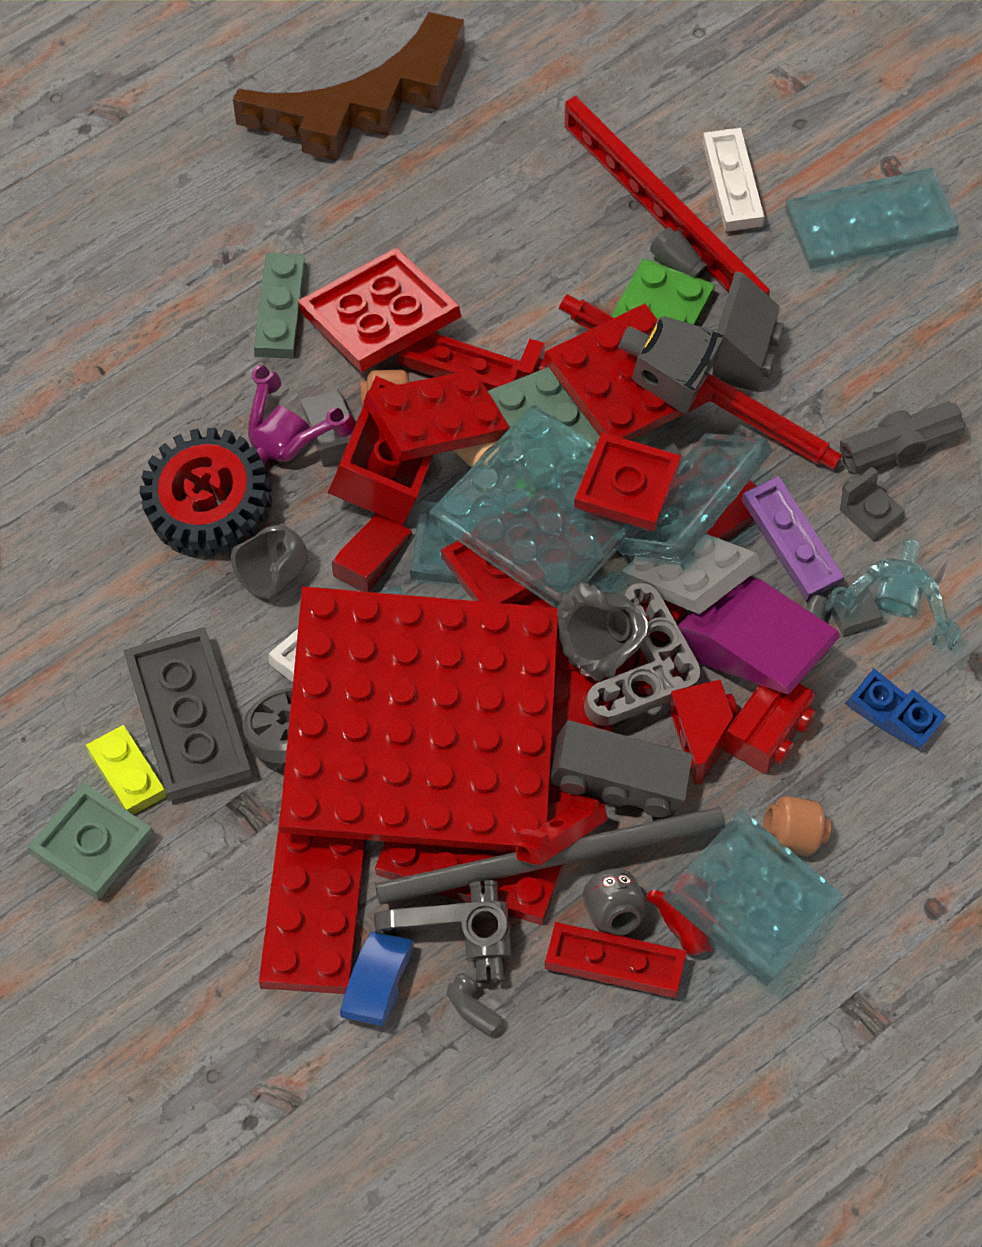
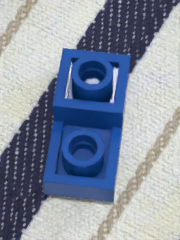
(895, 712)
(375, 978)

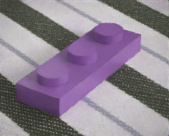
(792, 538)

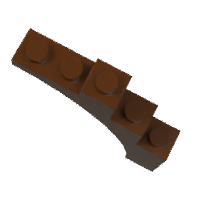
(369, 102)

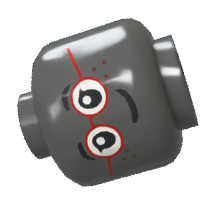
(614, 901)

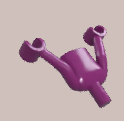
(284, 431)

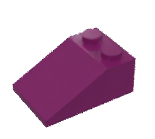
(759, 636)

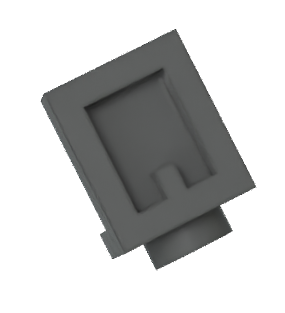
(869, 505)

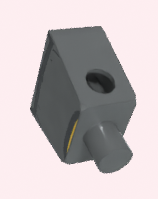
(672, 359)

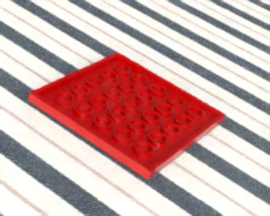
(419, 719)

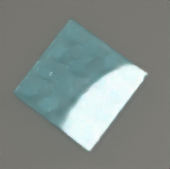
(522, 513)

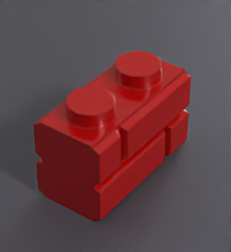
(767, 724)

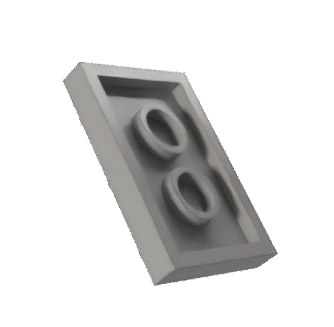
(702, 576)

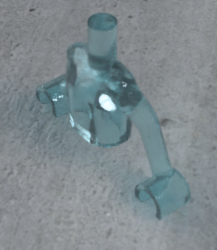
(900, 591)

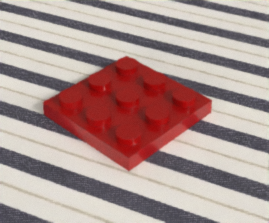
(379, 309)
(602, 382)

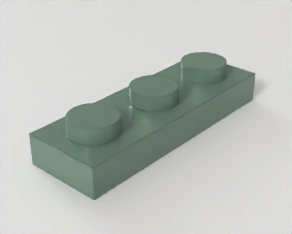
(279, 305)

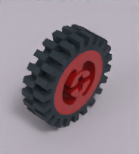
(213, 465)

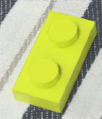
(126, 770)

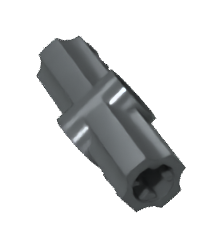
(902, 437)

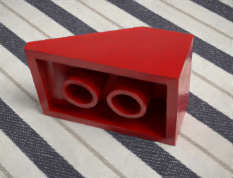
(372, 475)

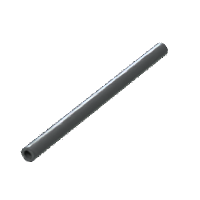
(582, 849)

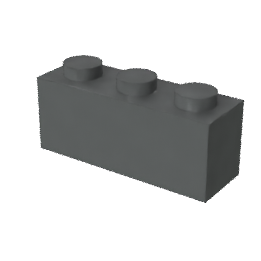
(620, 769)

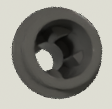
(677, 253)

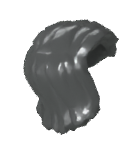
(599, 630)

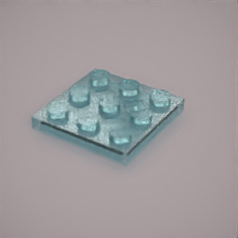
(753, 897)

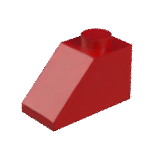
(700, 720)

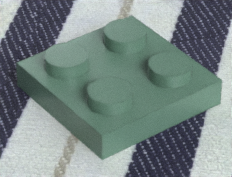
(90, 841)

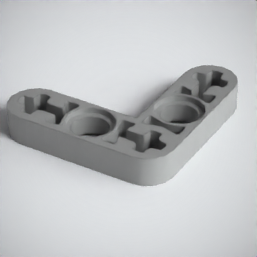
(655, 673)

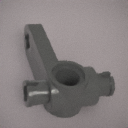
(486, 952)

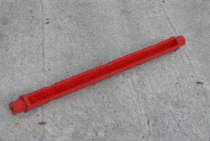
(731, 399)

